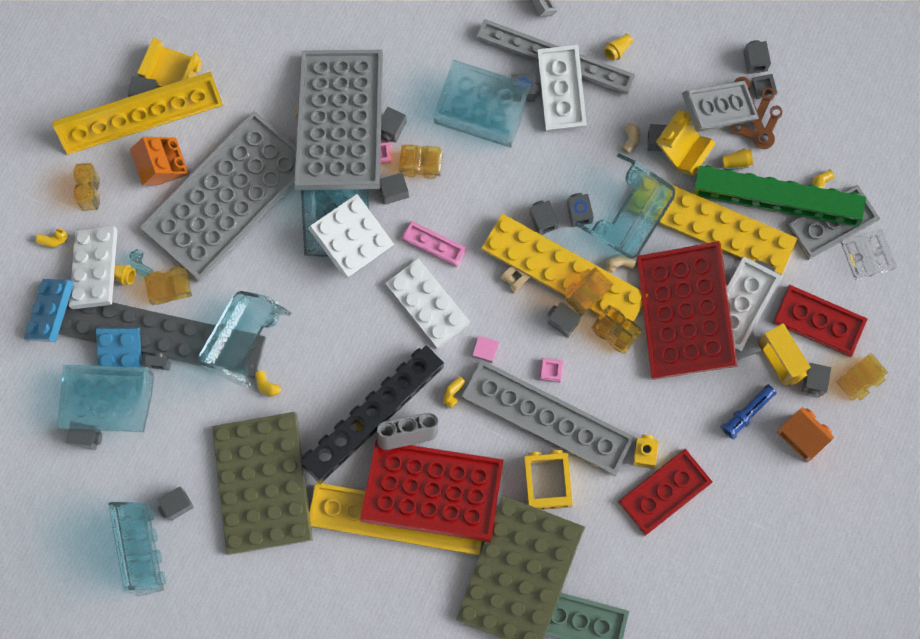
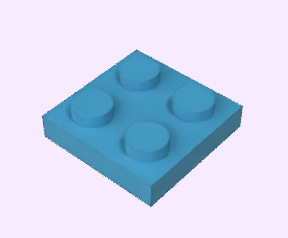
(119, 346)

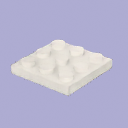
(351, 236)

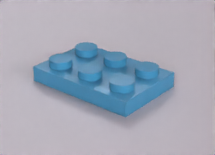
(48, 310)

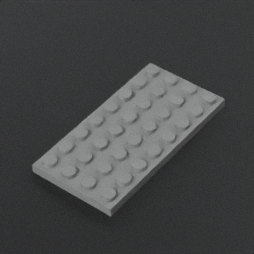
(339, 120)
(225, 197)

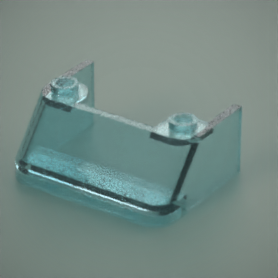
(638, 214)
(237, 333)

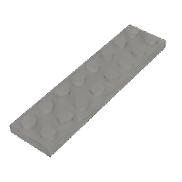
(548, 417)

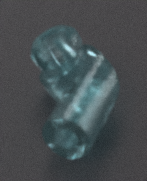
(136, 262)

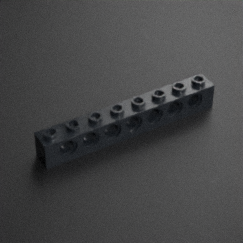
(320, 469)

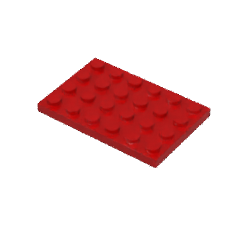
(686, 311)
(433, 491)

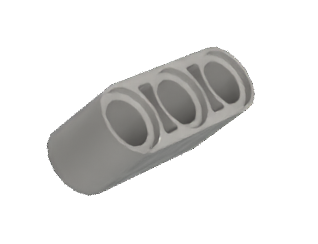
(398, 428)

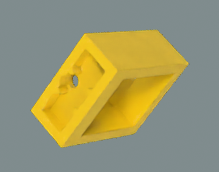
(784, 355)
(548, 503)

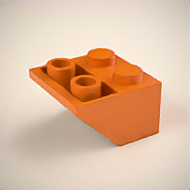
(158, 160)
(805, 434)

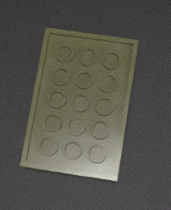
(262, 483)
(520, 572)

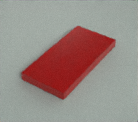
(820, 320)
(665, 492)

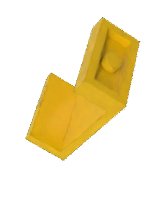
(168, 65)
(683, 144)

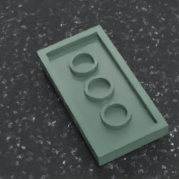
(586, 620)

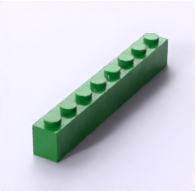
(780, 196)

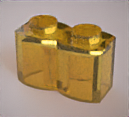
(421, 161)
(87, 186)
(168, 286)
(587, 291)
(616, 329)
(862, 377)

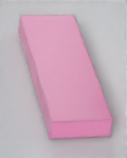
(433, 243)

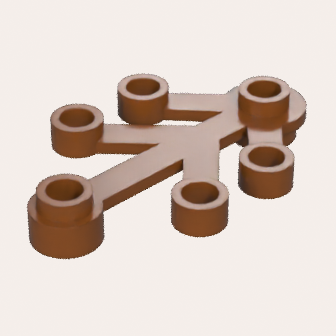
(760, 130)

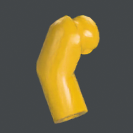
(55, 240)
(451, 389)

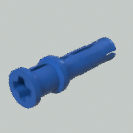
(742, 418)

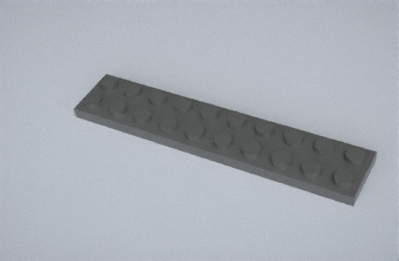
(159, 333)

